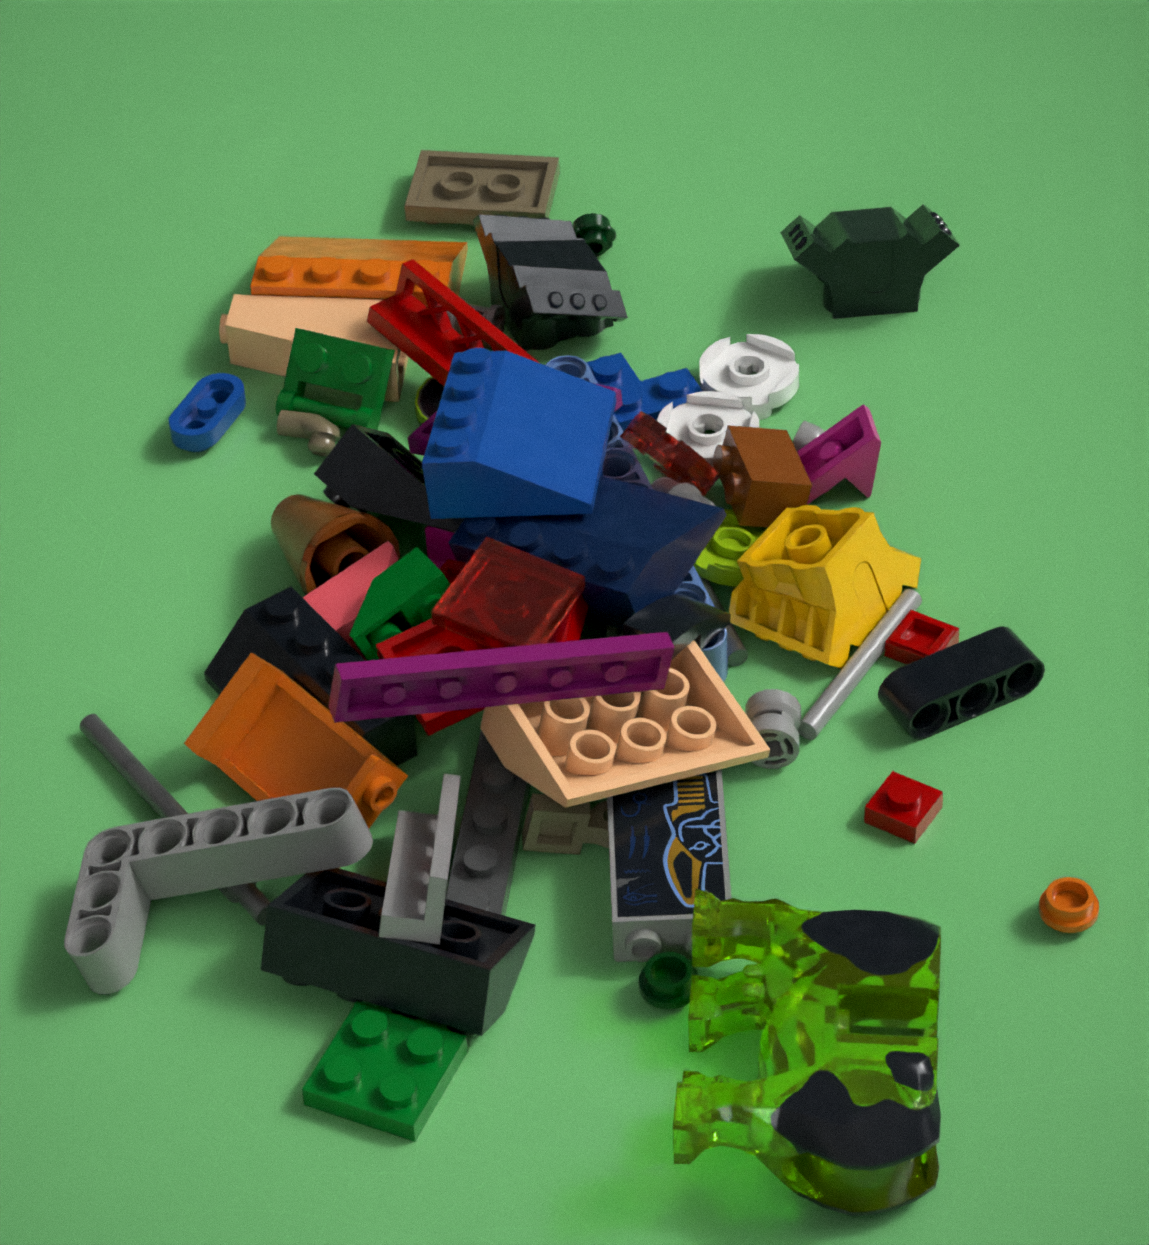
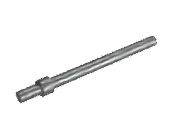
(161, 802)

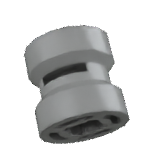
(777, 720)

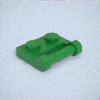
(339, 366)

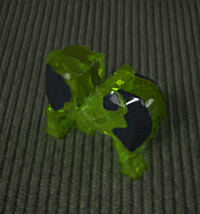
(844, 1053)

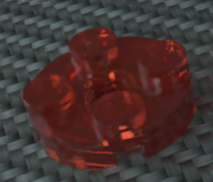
(671, 457)

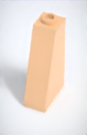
(263, 330)

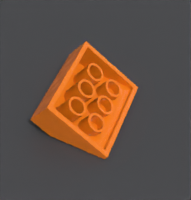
(352, 266)

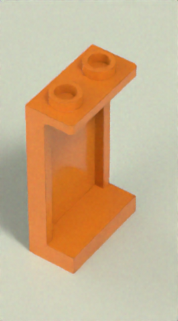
(286, 743)

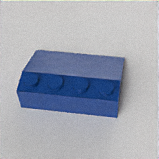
(515, 439)

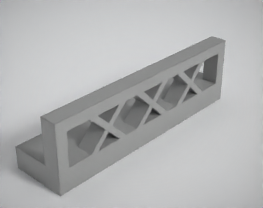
(420, 870)

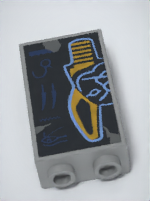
(661, 851)

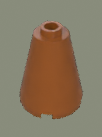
(325, 537)

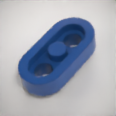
(207, 412)

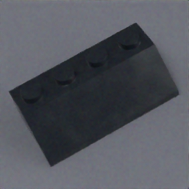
(305, 648)
(329, 938)

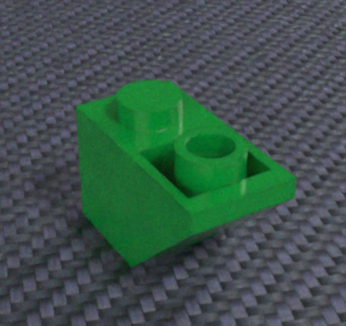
(398, 601)

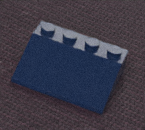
(628, 549)

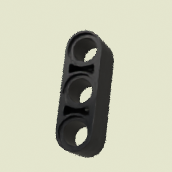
(961, 682)

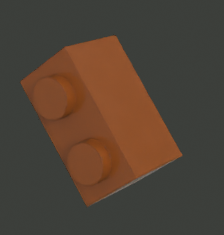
(760, 474)

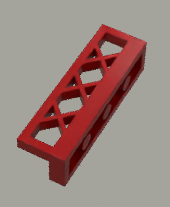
(426, 331)

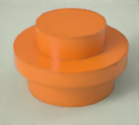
(1069, 905)

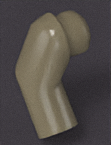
(309, 426)

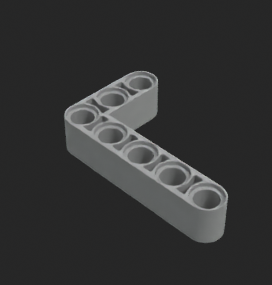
(196, 854)

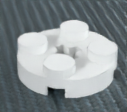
(728, 370)
(706, 412)

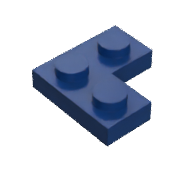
(646, 395)

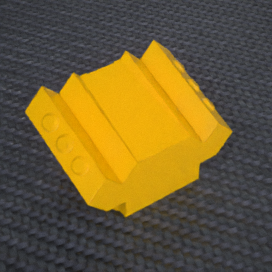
(820, 581)

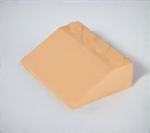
(626, 740)

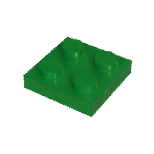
(385, 1071)

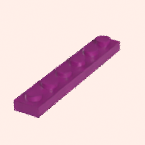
(499, 676)

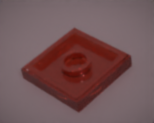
(507, 597)

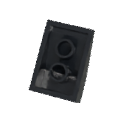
(378, 476)

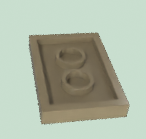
(465, 184)

